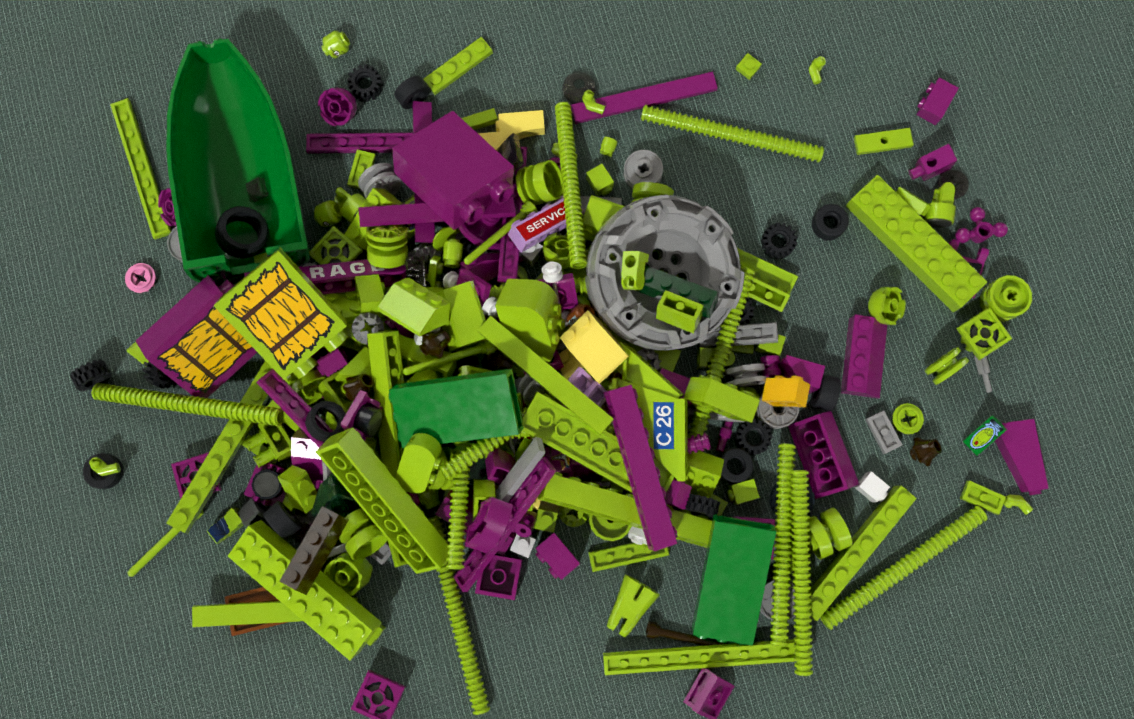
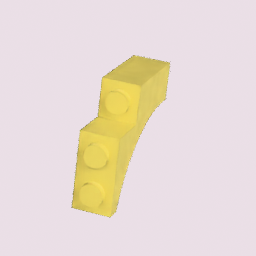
(520, 123)

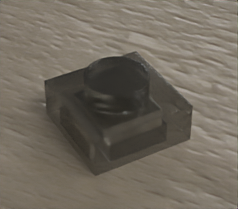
(256, 189)

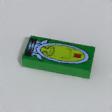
(985, 435)

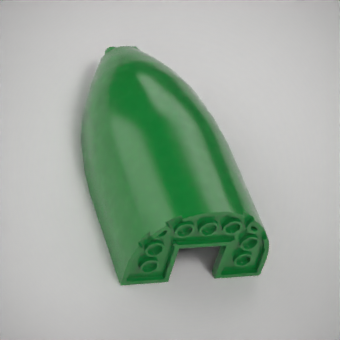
(216, 142)

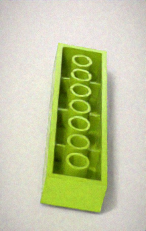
(916, 244)
(384, 500)
(325, 607)

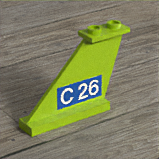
(667, 427)

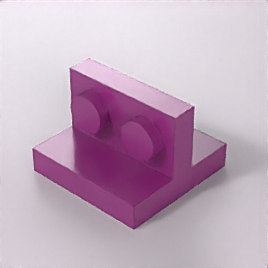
(708, 694)

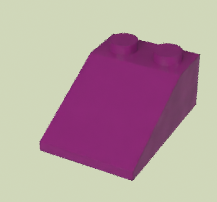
(304, 455)

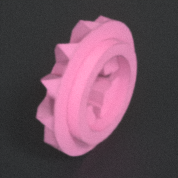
(133, 282)

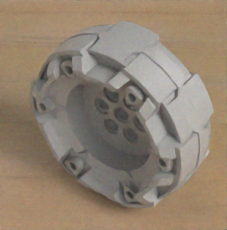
(677, 229)

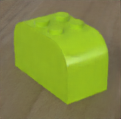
(532, 315)

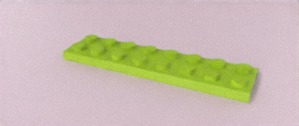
(574, 438)

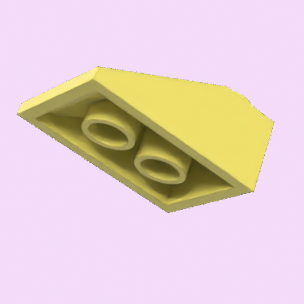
(594, 346)

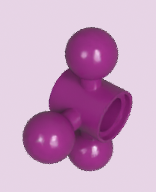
(977, 215)

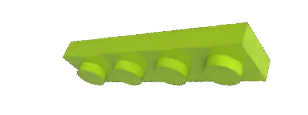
(458, 65)

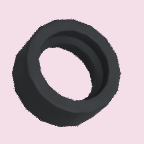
(314, 430)

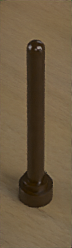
(654, 630)

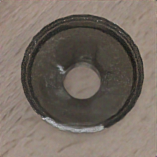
(574, 94)

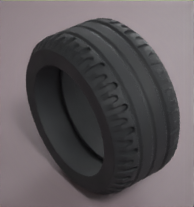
(248, 216)

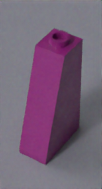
(1023, 455)

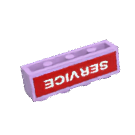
(539, 225)

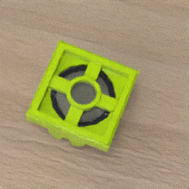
(334, 249)
(981, 335)

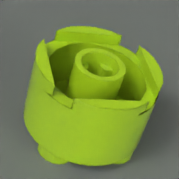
(349, 573)

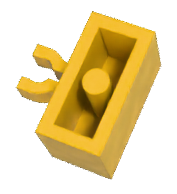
(786, 391)

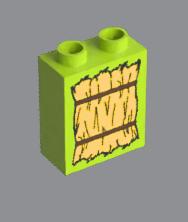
(283, 315)

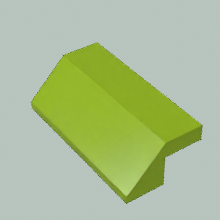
(770, 283)

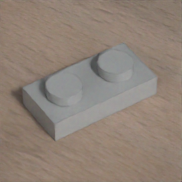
(883, 432)

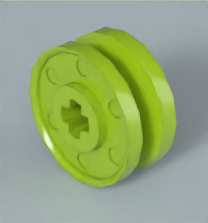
(946, 365)

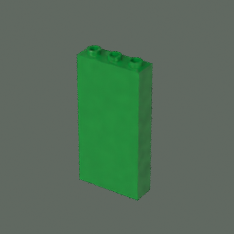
(458, 407)
(733, 580)

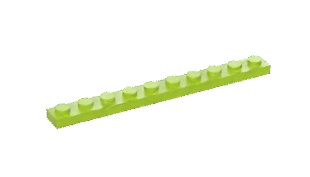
(696, 657)

